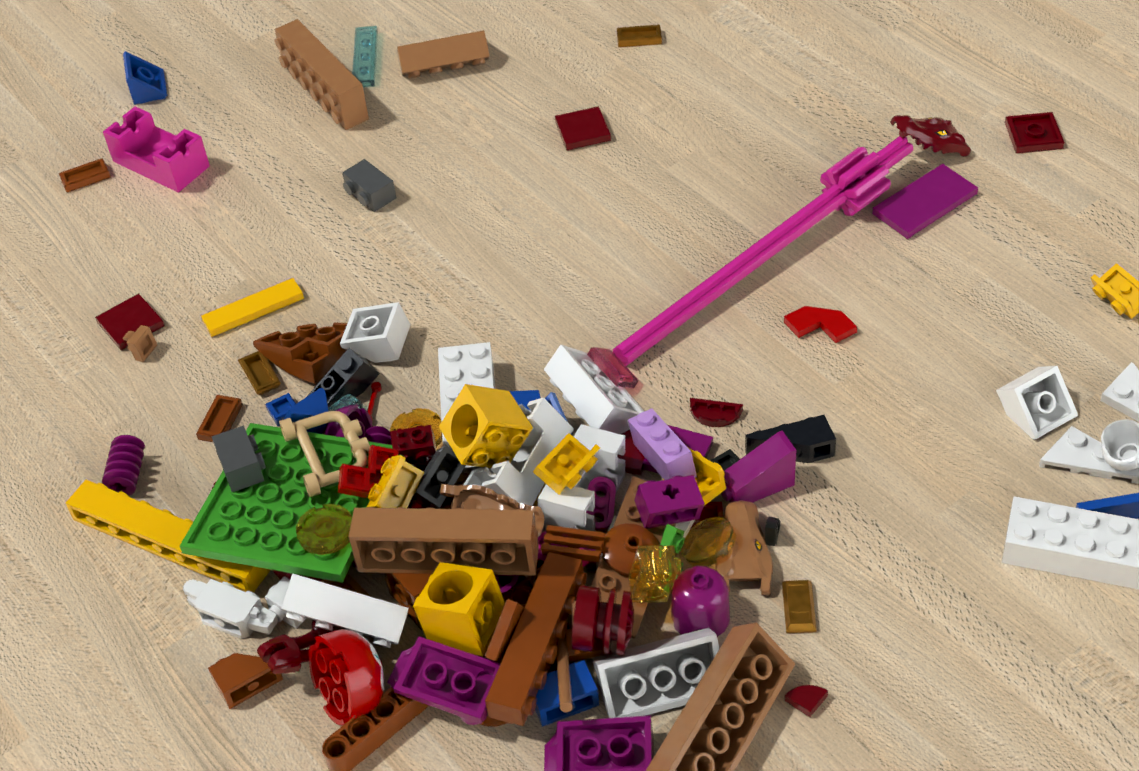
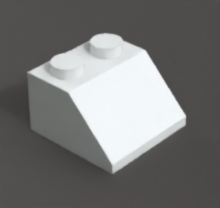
(377, 332)
(1038, 401)

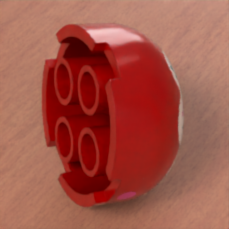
(347, 674)

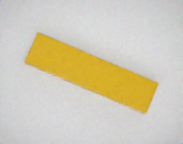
(252, 307)

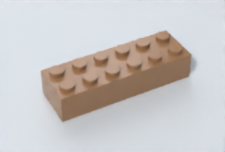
(321, 74)
(422, 538)
(726, 704)

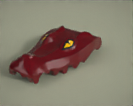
(932, 132)

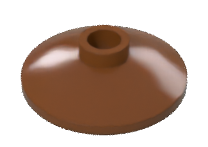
(616, 547)

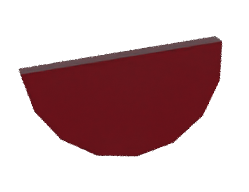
(715, 413)

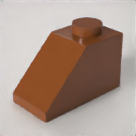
(241, 677)

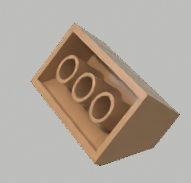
(443, 53)

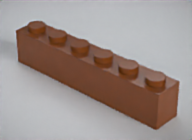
(535, 640)

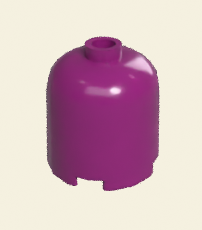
(700, 601)

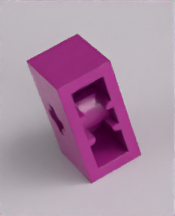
(669, 501)

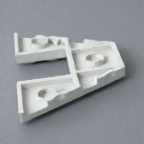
(1084, 453)

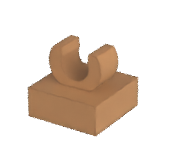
(140, 342)

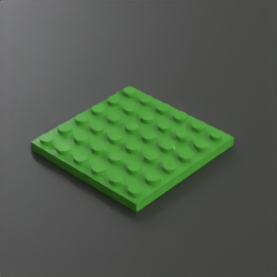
(260, 521)

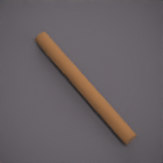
(563, 672)

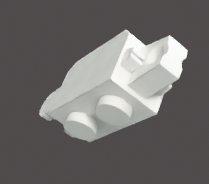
(229, 608)

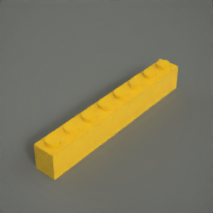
(153, 531)

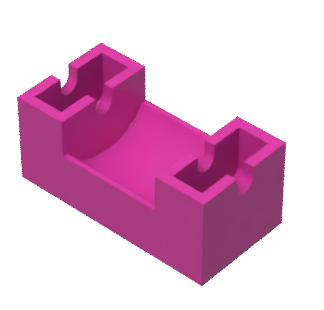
(155, 152)

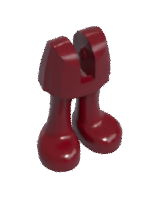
(287, 653)

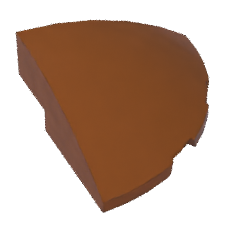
(304, 353)

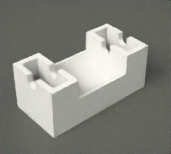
(517, 478)
(571, 505)

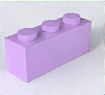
(661, 445)

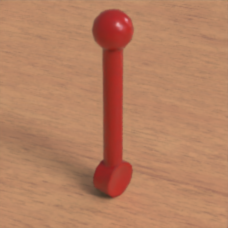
(375, 387)

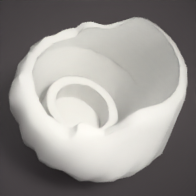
(1121, 444)

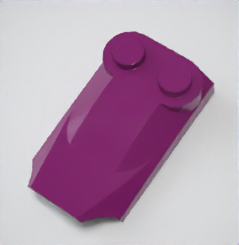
(445, 679)
(601, 745)

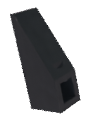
(349, 375)
(810, 437)

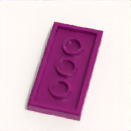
(925, 201)

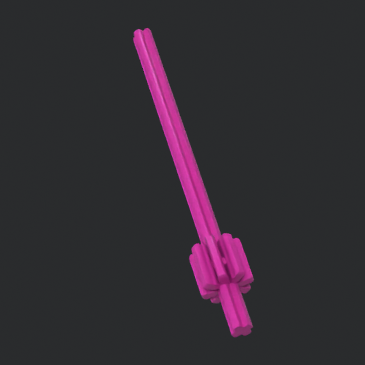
(849, 186)

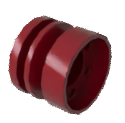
(602, 620)

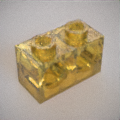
(653, 573)

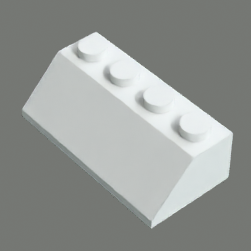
(591, 391)
(344, 609)
(655, 674)

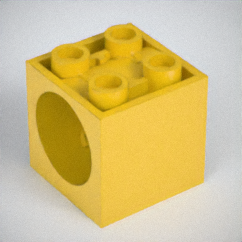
(485, 426)
(460, 607)

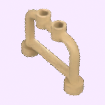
(351, 431)

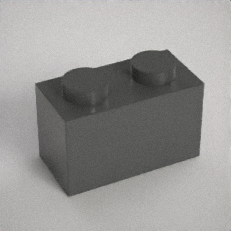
(369, 185)
(238, 458)
(442, 469)

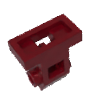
(415, 444)

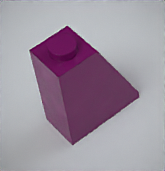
(762, 471)

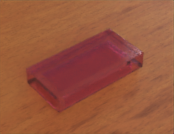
(612, 367)

